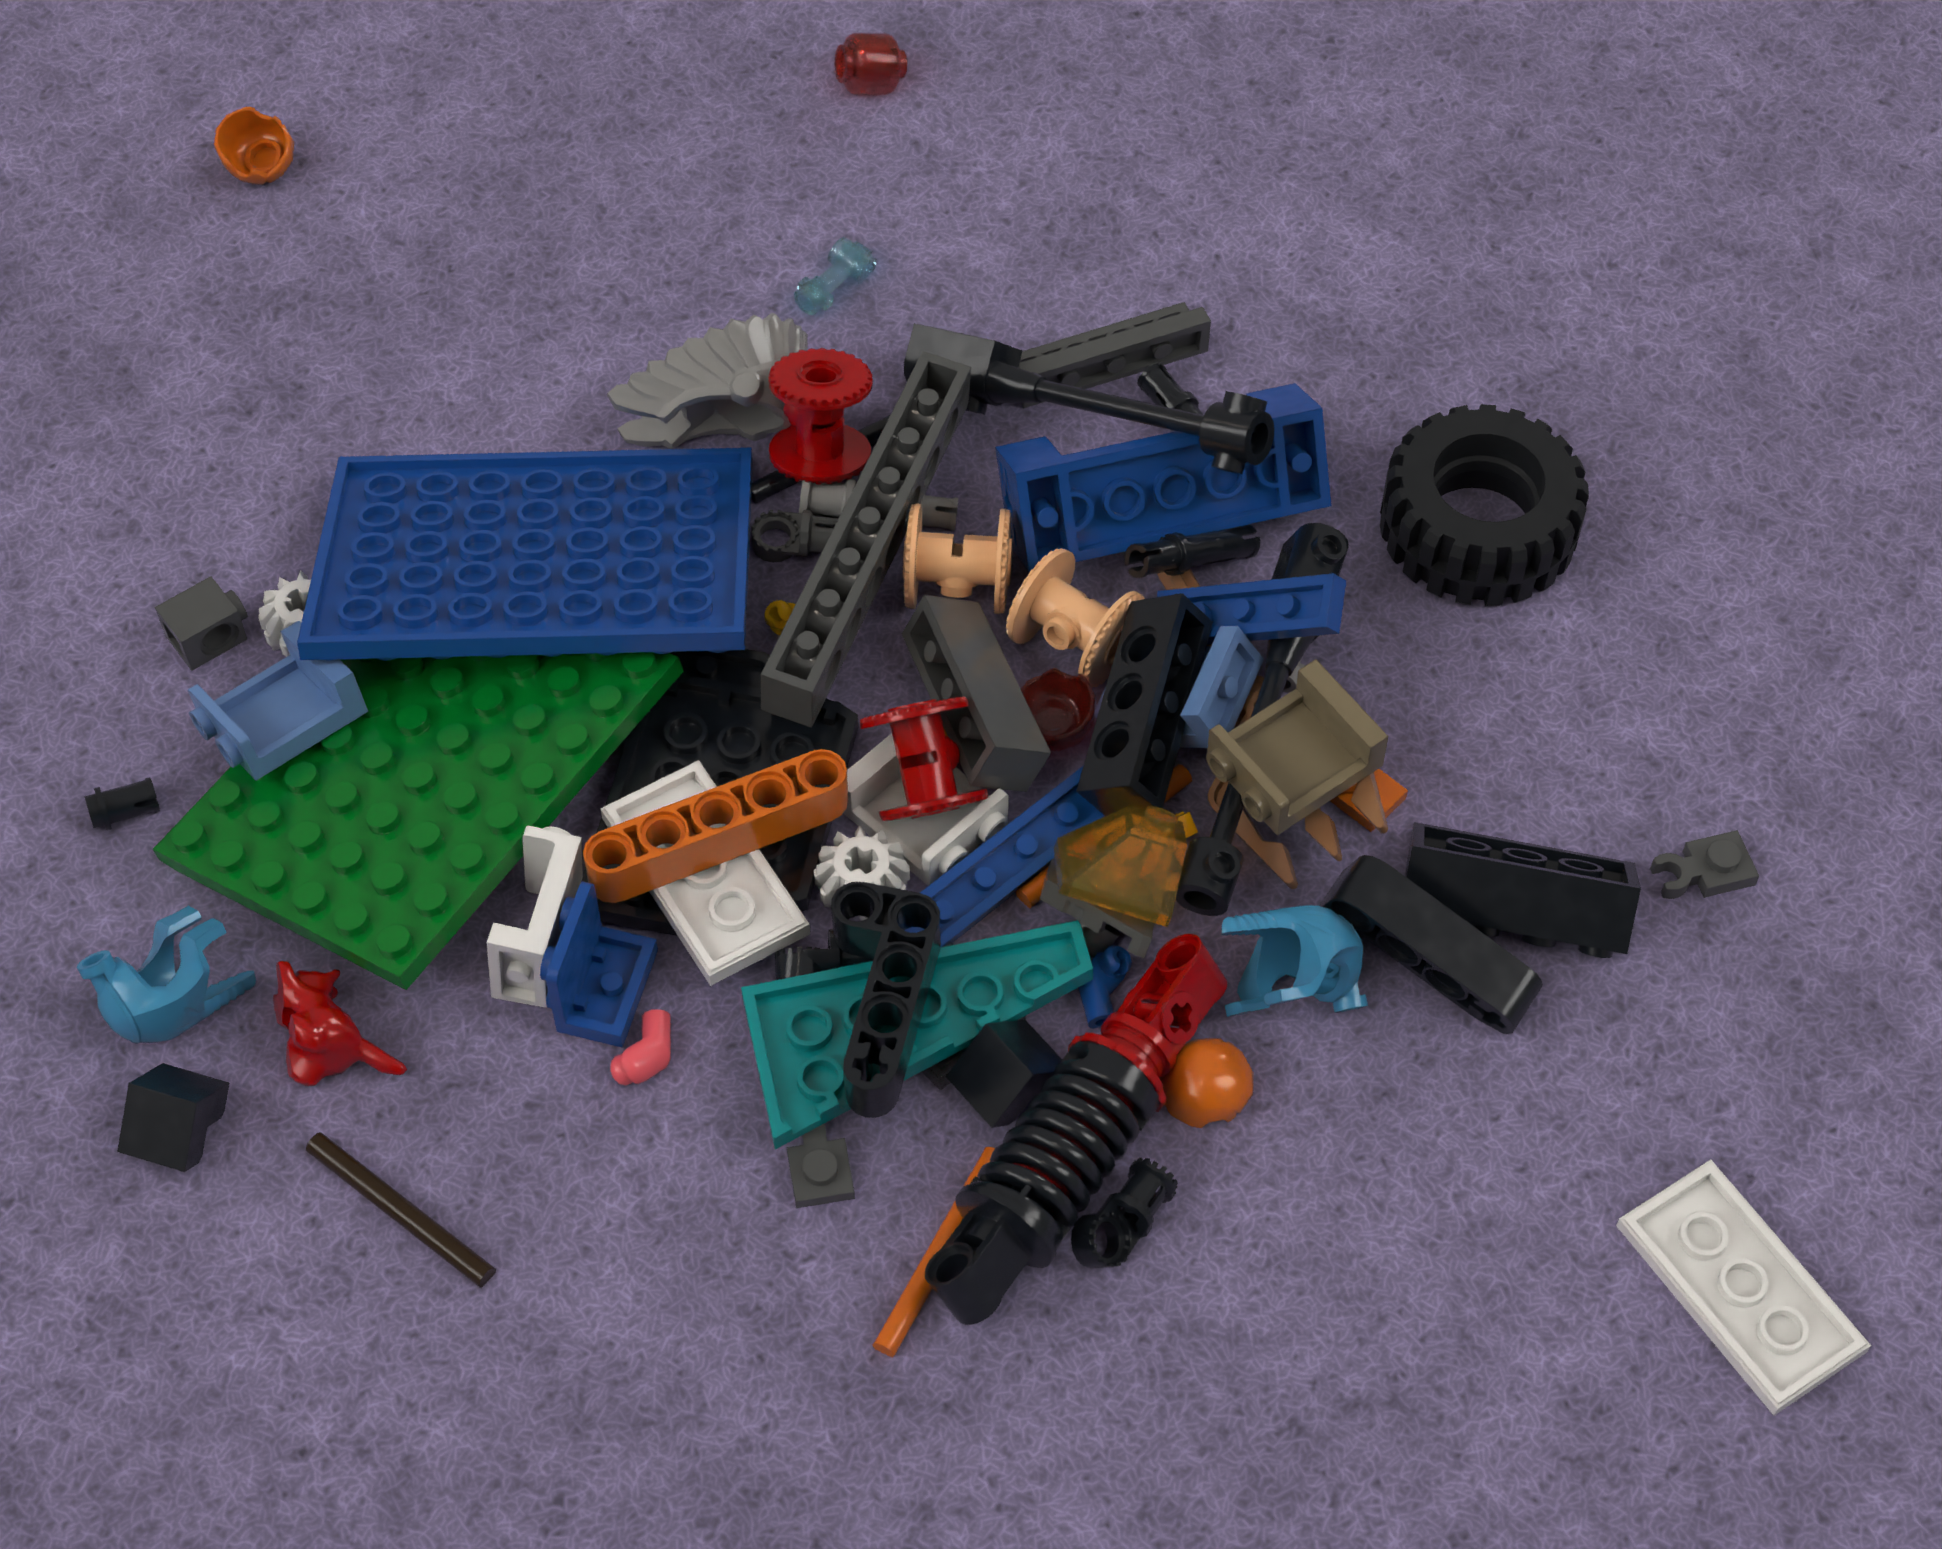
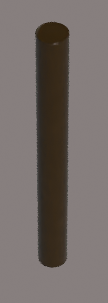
(400, 1209)

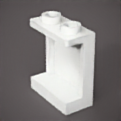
(929, 842)
(516, 954)

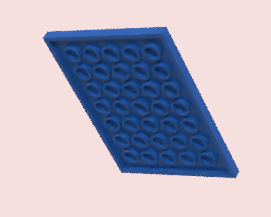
(532, 555)

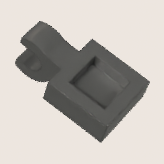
(820, 1170)

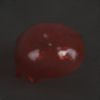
(1061, 703)

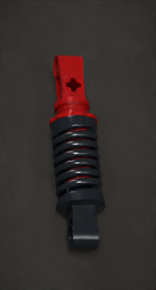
(1073, 1133)

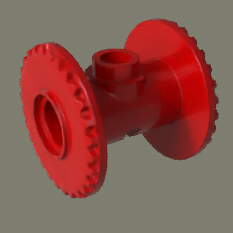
(815, 393)
(924, 758)

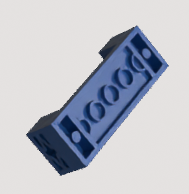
(1160, 485)

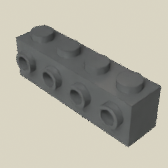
(963, 659)

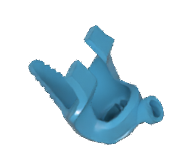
(1306, 944)
(155, 1000)

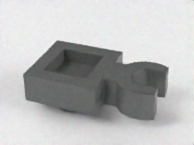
(1713, 863)

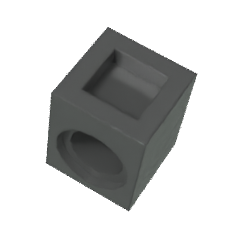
(203, 622)

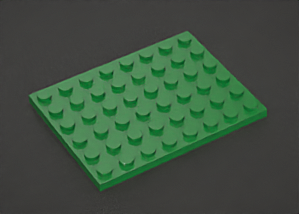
(418, 804)

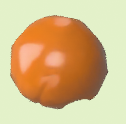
(251, 140)
(1208, 1082)

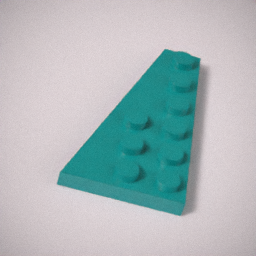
(807, 1020)

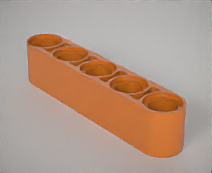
(701, 846)

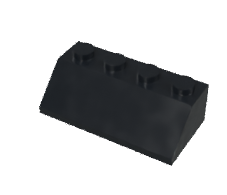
(1527, 888)

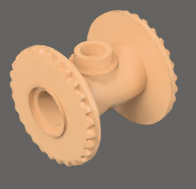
(955, 565)
(1068, 615)

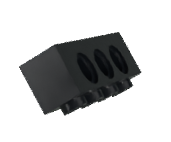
(1142, 704)

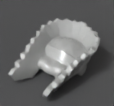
(711, 385)

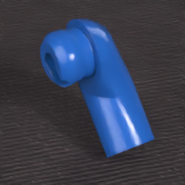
(1108, 972)

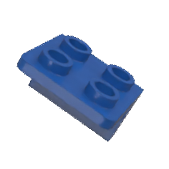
(595, 972)

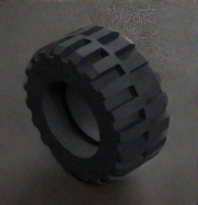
(1474, 555)

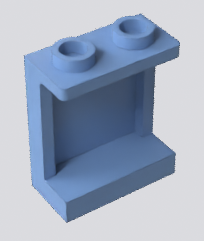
(1220, 688)
(279, 710)

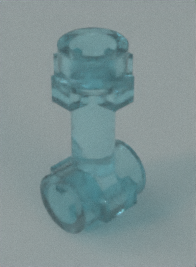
(847, 260)

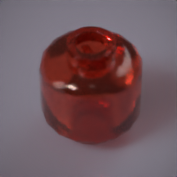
(870, 63)

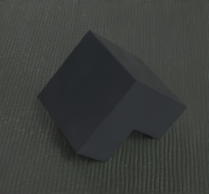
(1003, 1070)
(170, 1116)

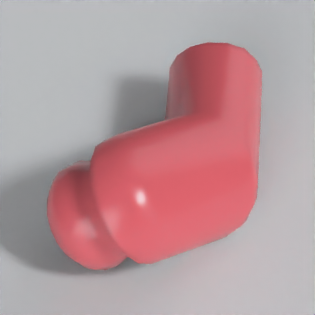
(649, 1054)

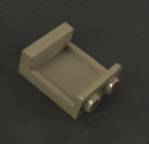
(1298, 750)

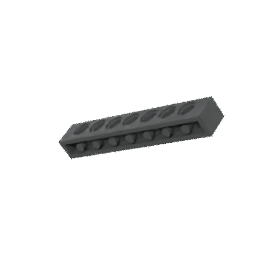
(864, 540)

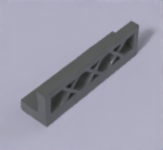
(1121, 348)

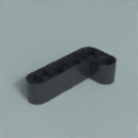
(1434, 943)
(885, 1001)

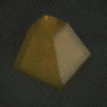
(1125, 862)

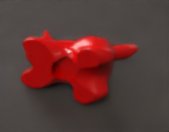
(320, 1032)

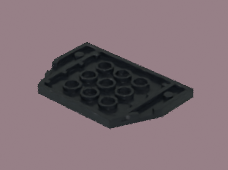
(718, 719)

